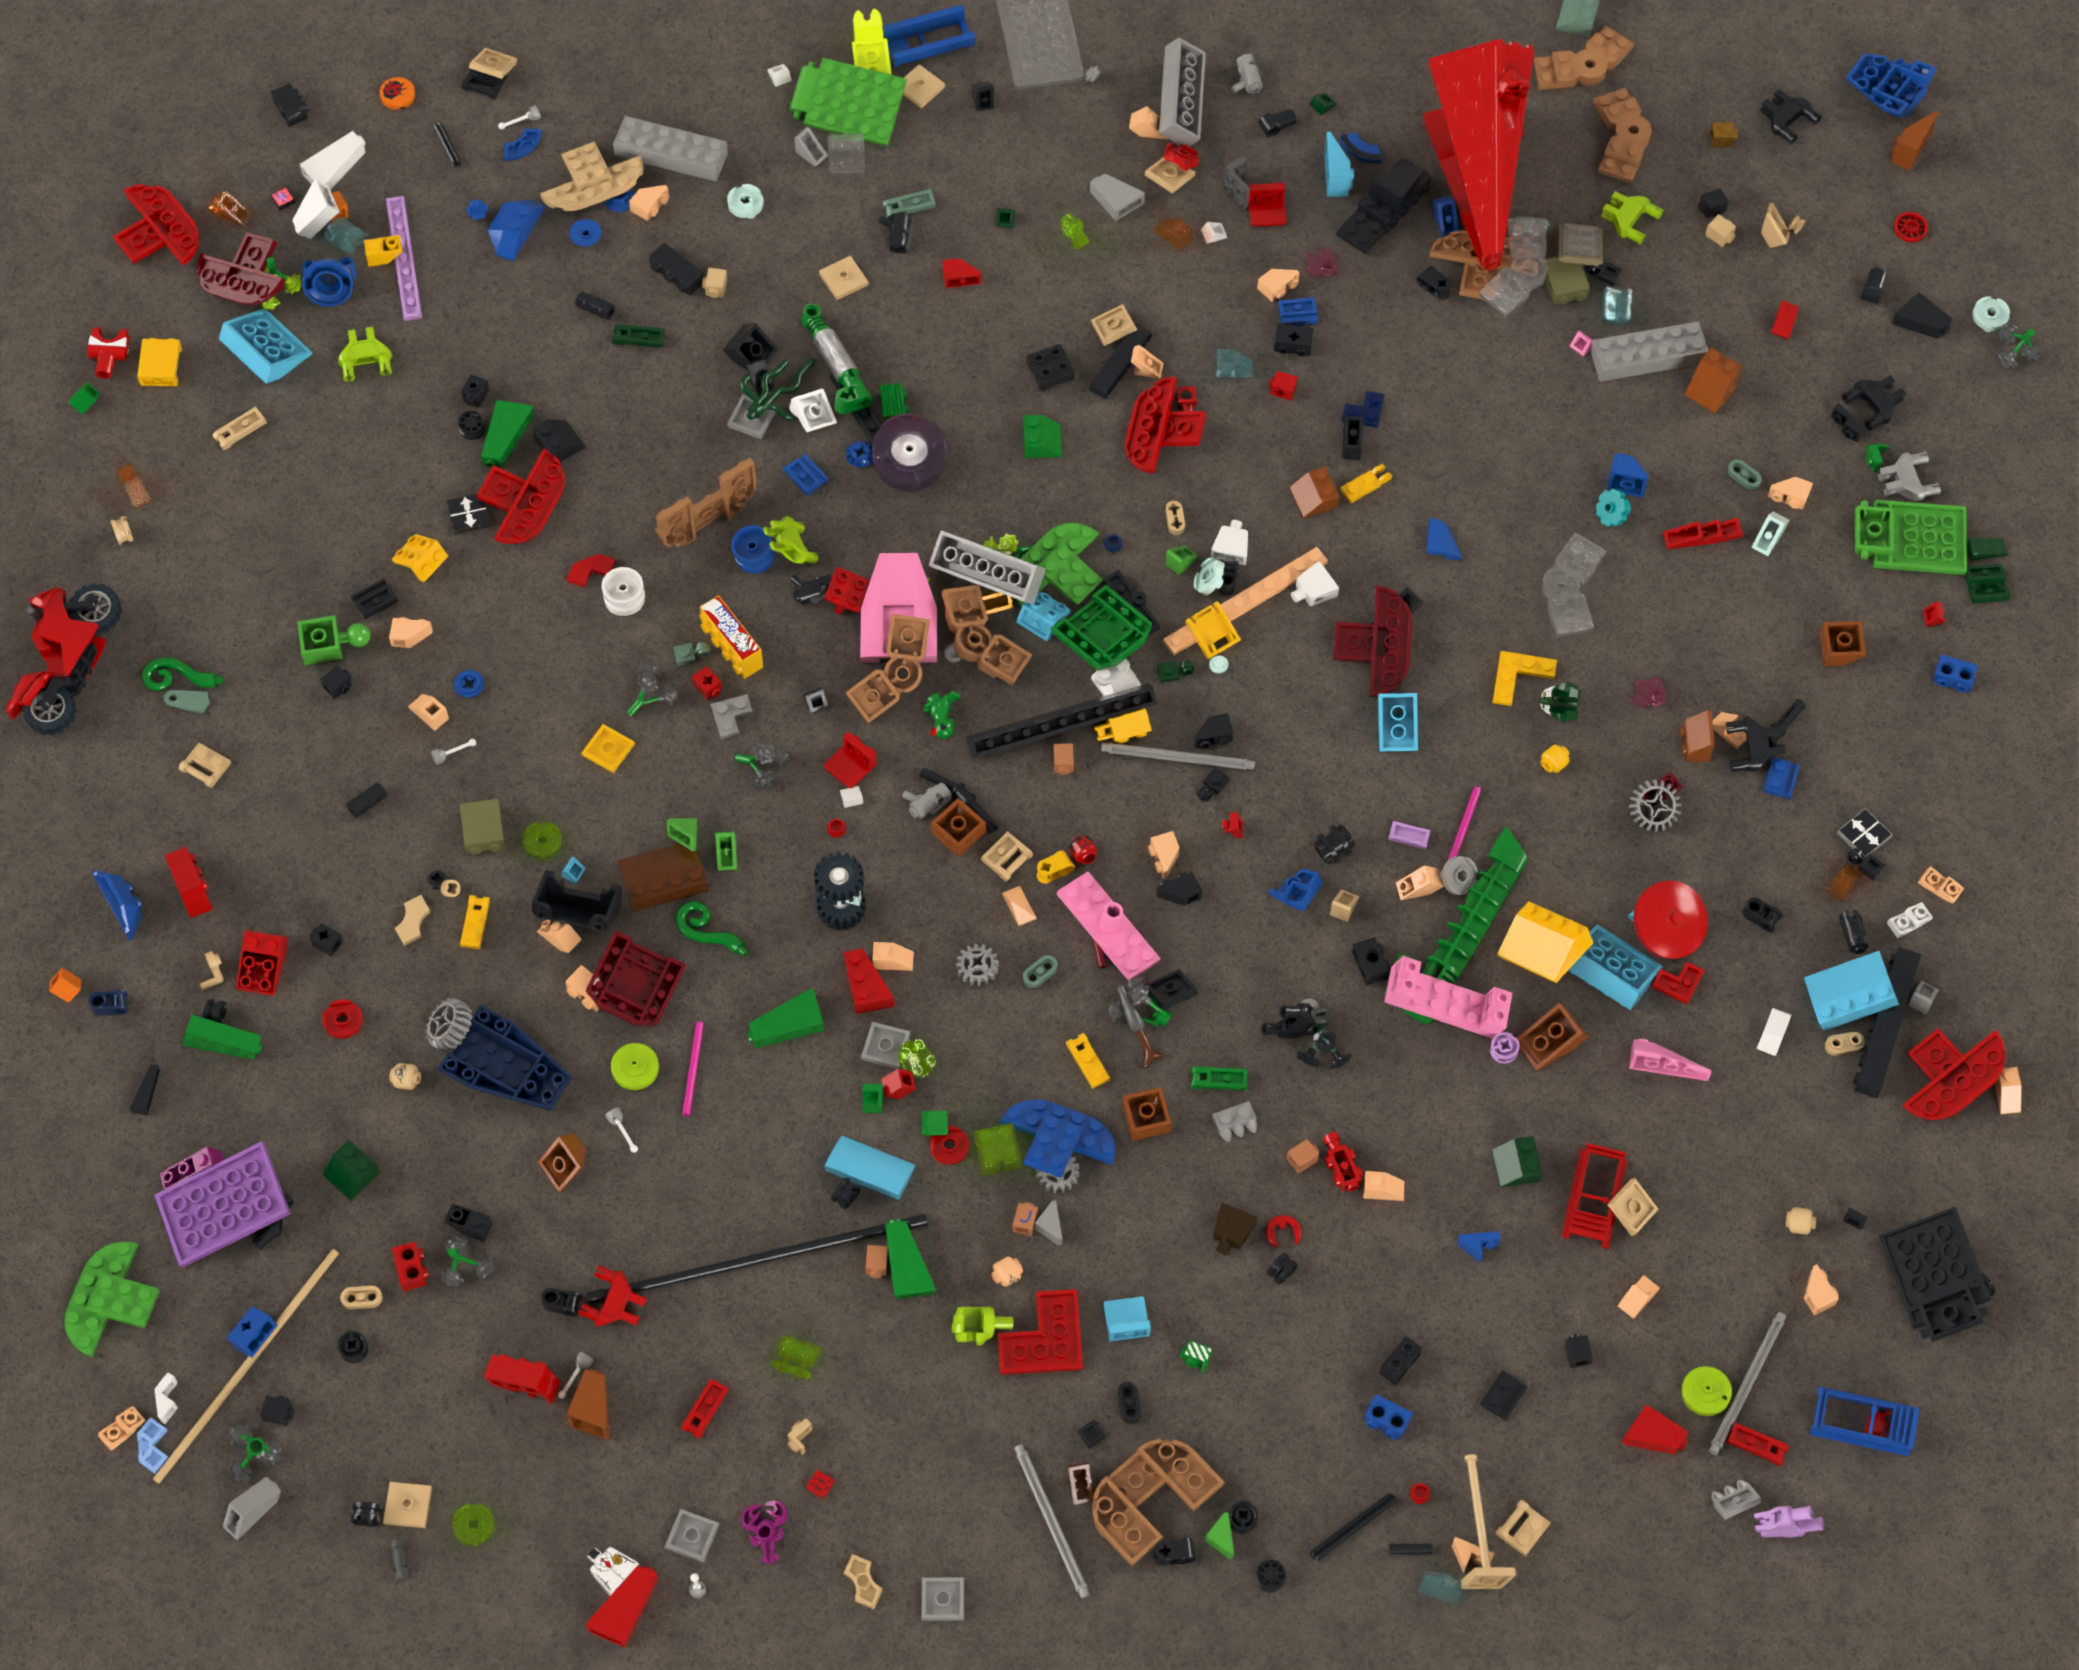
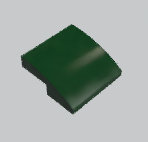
(1987, 583)

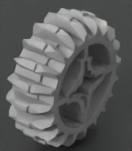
(1653, 813)
(448, 1024)

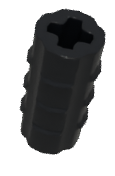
(595, 305)
(366, 800)

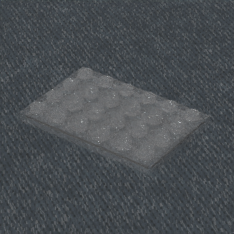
(1040, 42)

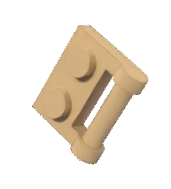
(209, 761)
(1002, 852)
(1528, 1533)

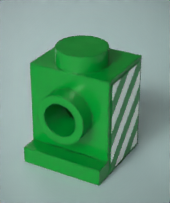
(1196, 1355)

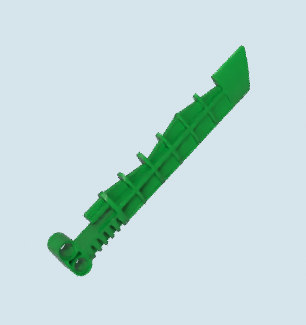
(1477, 914)

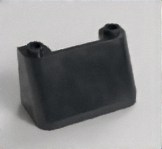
(574, 906)

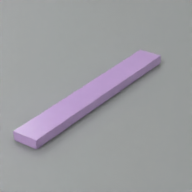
(404, 261)

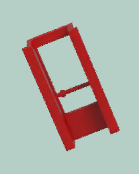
(1586, 1223)

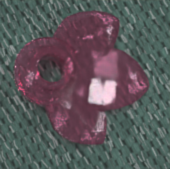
(1319, 263)
(1647, 692)

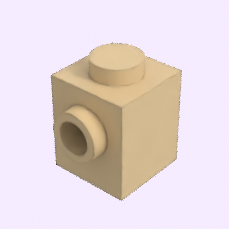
(1721, 230)
(715, 282)

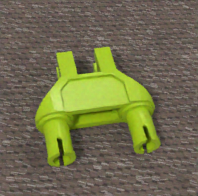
(1626, 213)
(364, 352)
(789, 541)

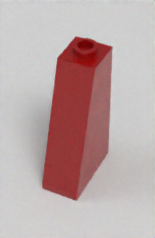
(623, 1609)

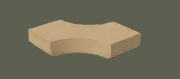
(409, 928)
(866, 1590)

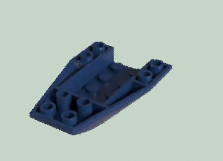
(505, 1063)

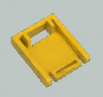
(1210, 627)

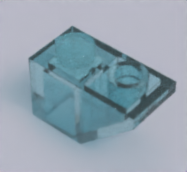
(1233, 364)

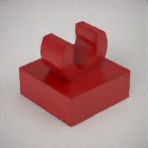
(1934, 614)
(1234, 825)

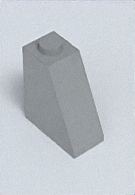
(1116, 195)
(250, 1507)

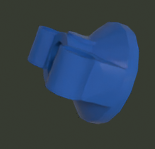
(328, 290)

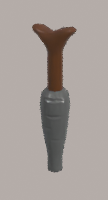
(1137, 1025)

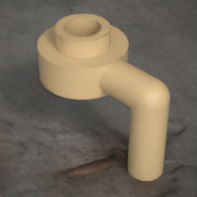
(213, 961)

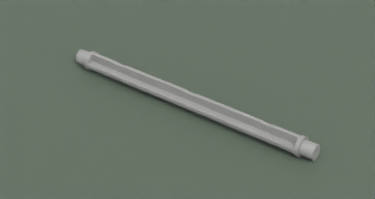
(1178, 756)
(1777, 1324)
(1051, 1520)

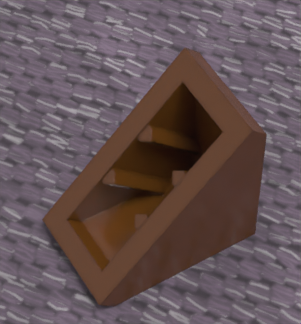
(1080, 1483)

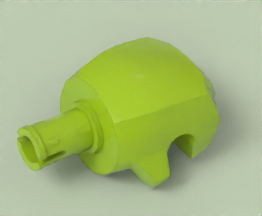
(978, 1324)

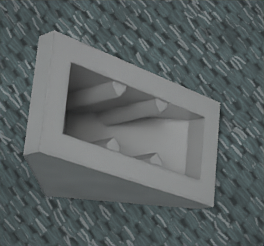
(809, 148)
(1923, 997)
(1049, 1224)

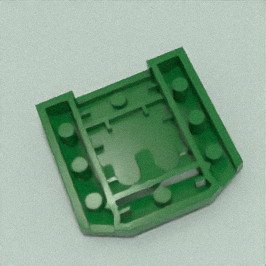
(1104, 630)

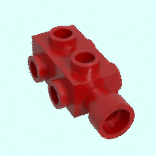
(1346, 1168)

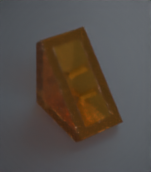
(1844, 882)

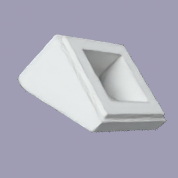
(779, 75)
(1213, 232)
(851, 796)

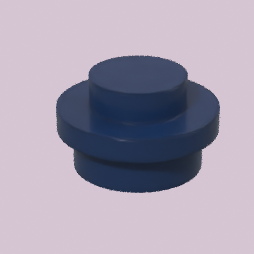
(1113, 543)

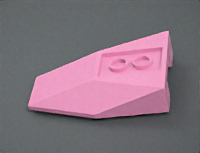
(899, 589)

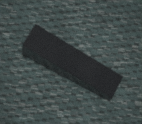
(145, 1093)

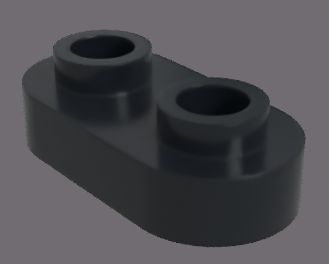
(1129, 1403)

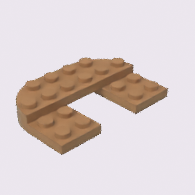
(681, 521)
(1136, 1481)

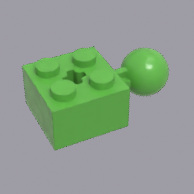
(322, 640)

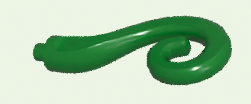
(205, 680)
(726, 939)

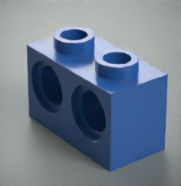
(1955, 669)
(1390, 1413)

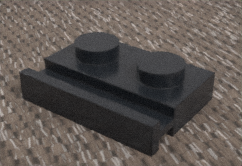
(374, 598)
(1503, 1395)

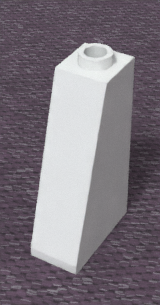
(334, 161)

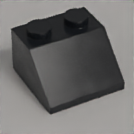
(749, 345)
(558, 439)

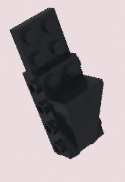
(1386, 203)

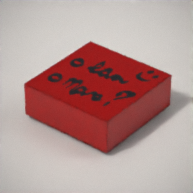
(820, 1484)

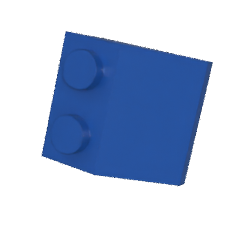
(1627, 475)

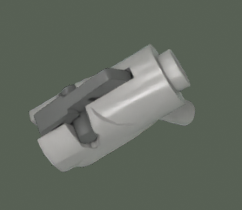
(1250, 74)
(928, 803)

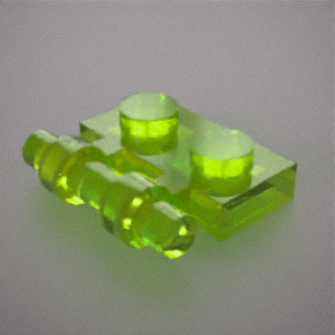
(797, 1351)

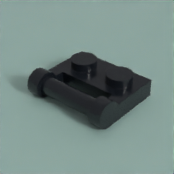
(485, 79)

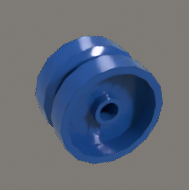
(752, 549)

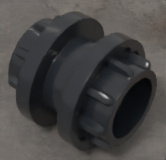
(1334, 844)

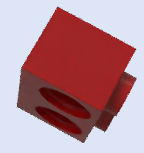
(407, 1267)

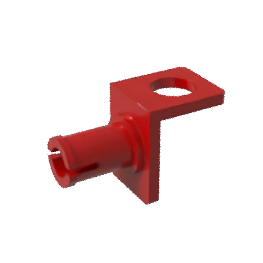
(1187, 404)

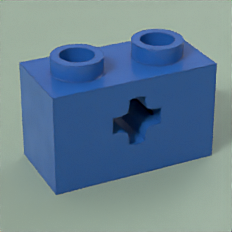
(251, 1331)

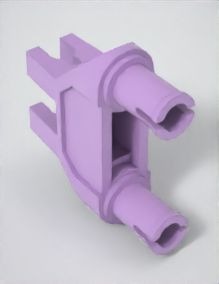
(1787, 1522)

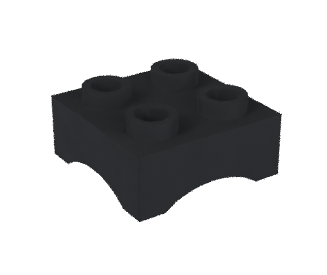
(1050, 367)

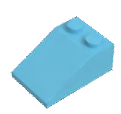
(1337, 169)
(1398, 722)

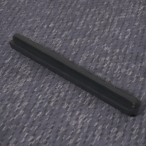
(1353, 1526)

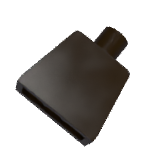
(1232, 1228)

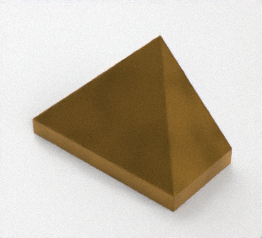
(996, 601)

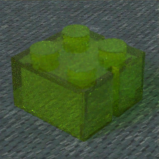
(997, 1145)

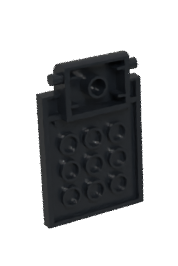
(1937, 1274)

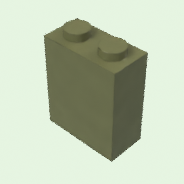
(1566, 281)
(482, 826)

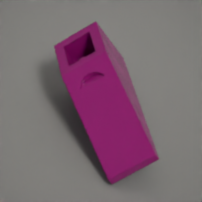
(190, 1166)

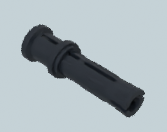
(1787, 718)
(970, 800)

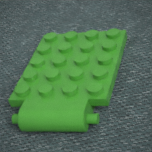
(848, 100)
(1912, 536)

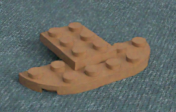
(1459, 248)

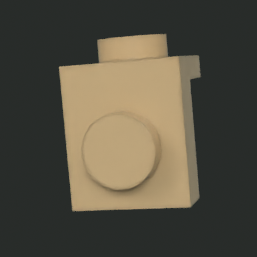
(798, 1432)

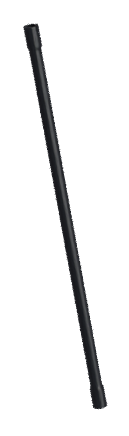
(912, 1222)

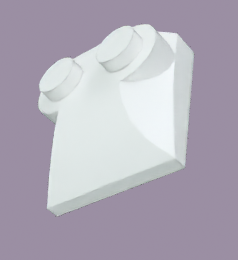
(813, 410)
(1115, 678)

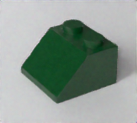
(1517, 1162)
(350, 1170)

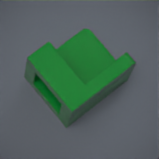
(84, 398)
(872, 1098)
(934, 1122)

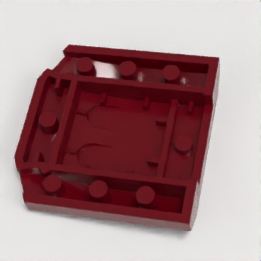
(634, 981)

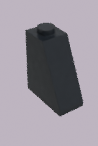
(1923, 317)

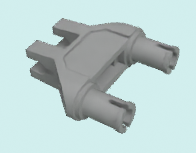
(1906, 478)

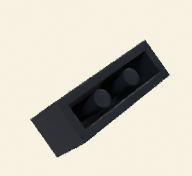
(676, 269)

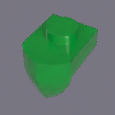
(1873, 455)

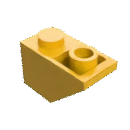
(382, 250)

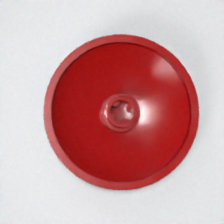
(1670, 919)

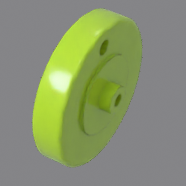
(634, 1066)
(1706, 1391)

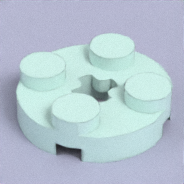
(749, 209)
(1987, 322)
(1209, 577)

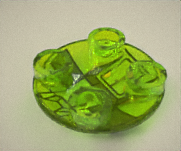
(916, 1058)

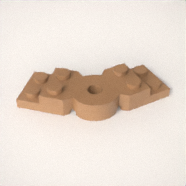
(1566, 68)
(1624, 149)
(966, 619)
(883, 688)

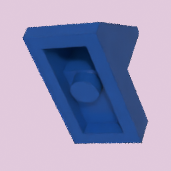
(1473, 1242)

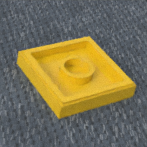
(608, 748)

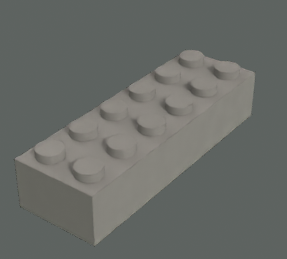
(1182, 92)
(671, 148)
(1648, 351)
(987, 567)

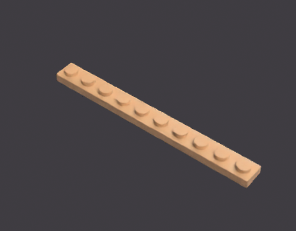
(1252, 596)

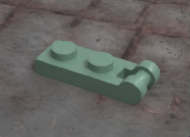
(909, 203)

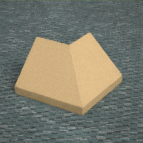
(1774, 229)

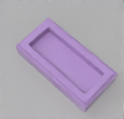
(1409, 835)

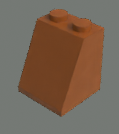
(1714, 380)
(591, 1405)

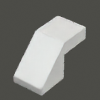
(1774, 1031)
(165, 1406)

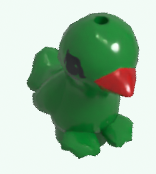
(939, 709)

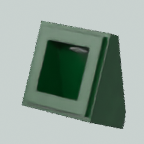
(1322, 103)
(1005, 218)

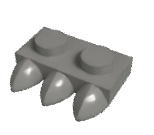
(1235, 1119)
(1735, 1500)

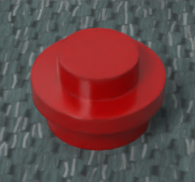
(836, 828)
(1420, 1493)

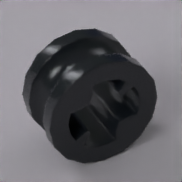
(432, 875)

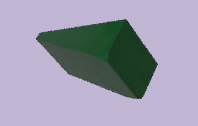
(1986, 548)

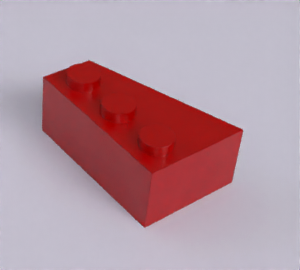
(188, 882)
(865, 983)
(522, 1376)

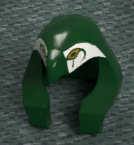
(1561, 701)

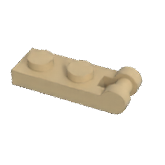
(239, 428)

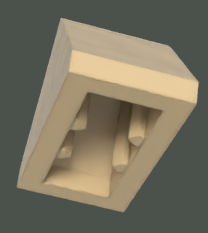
(1343, 905)

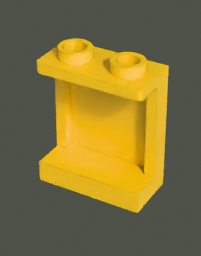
(159, 362)

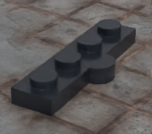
(1138, 599)

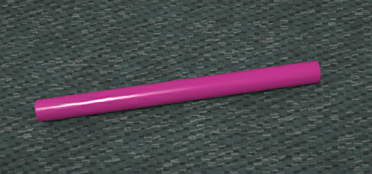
(1465, 822)
(693, 1069)

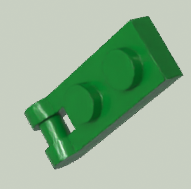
(1219, 1078)

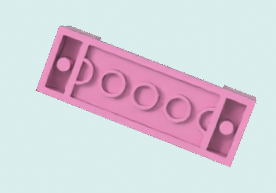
(1446, 1001)

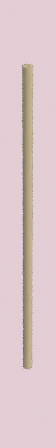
(244, 1368)

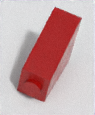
(1656, 1433)

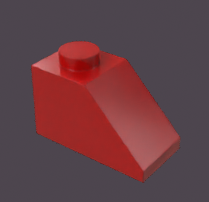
(959, 273)

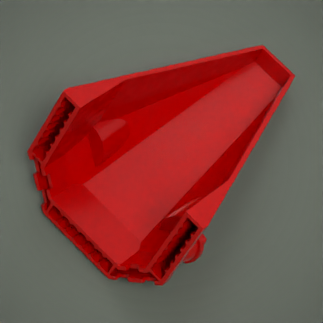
(1480, 135)

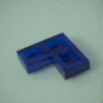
(1370, 411)

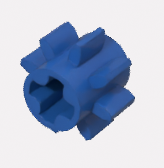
(477, 209)

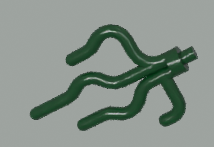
(760, 403)

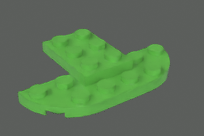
(1064, 570)
(107, 1294)

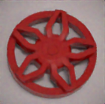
(1911, 227)

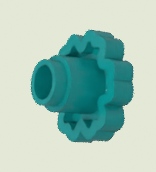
(1613, 507)

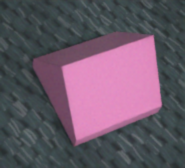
(1581, 343)

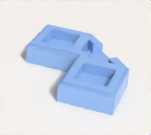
(147, 1438)

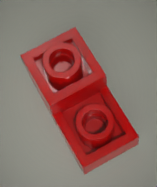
(1784, 319)

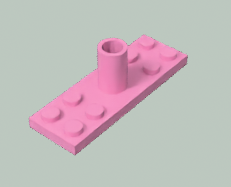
(1108, 926)

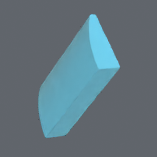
(869, 1167)

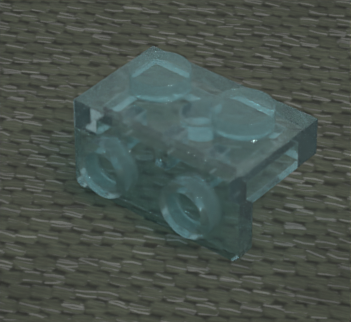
(344, 235)
(1616, 306)

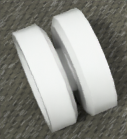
(623, 591)

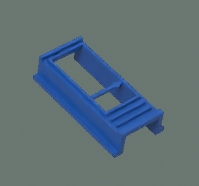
(898, 32)
(1901, 1430)

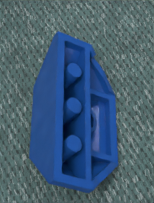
(513, 226)
(120, 900)

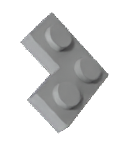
(726, 712)

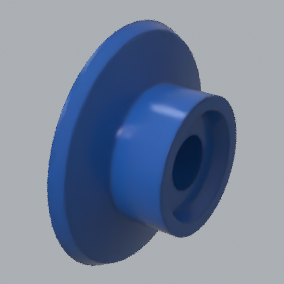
(620, 204)
(585, 227)

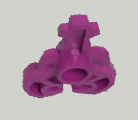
(767, 1529)

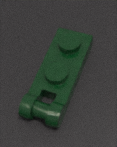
(638, 336)

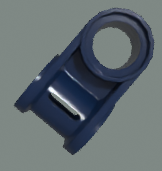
(113, 1002)

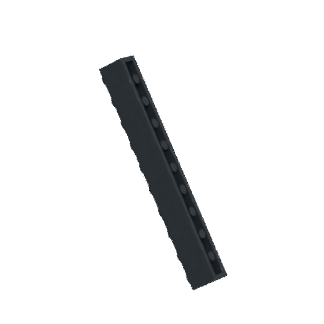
(1061, 720)

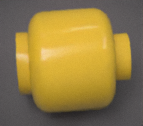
(1555, 758)

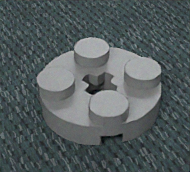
(1450, 871)

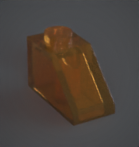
(228, 209)
(1175, 232)
(133, 485)

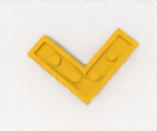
(1515, 663)

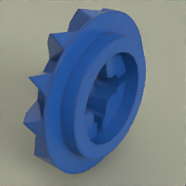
(864, 459)
(470, 676)

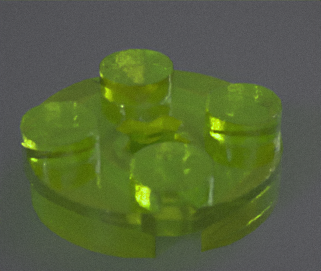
(1073, 228)
(542, 830)
(472, 1513)

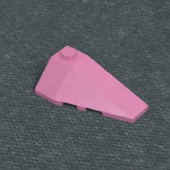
(1657, 1059)

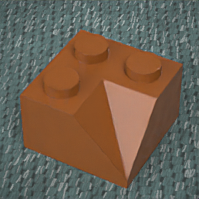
(1842, 642)
(958, 827)
(1146, 1114)

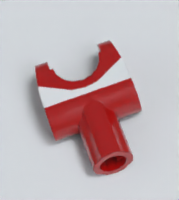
(107, 351)

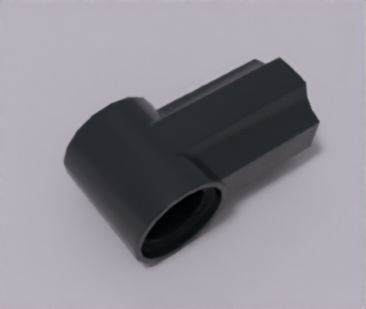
(1274, 123)
(1873, 288)

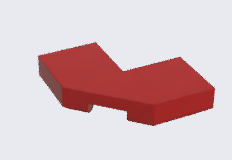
(582, 570)

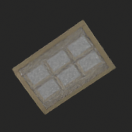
(1580, 244)

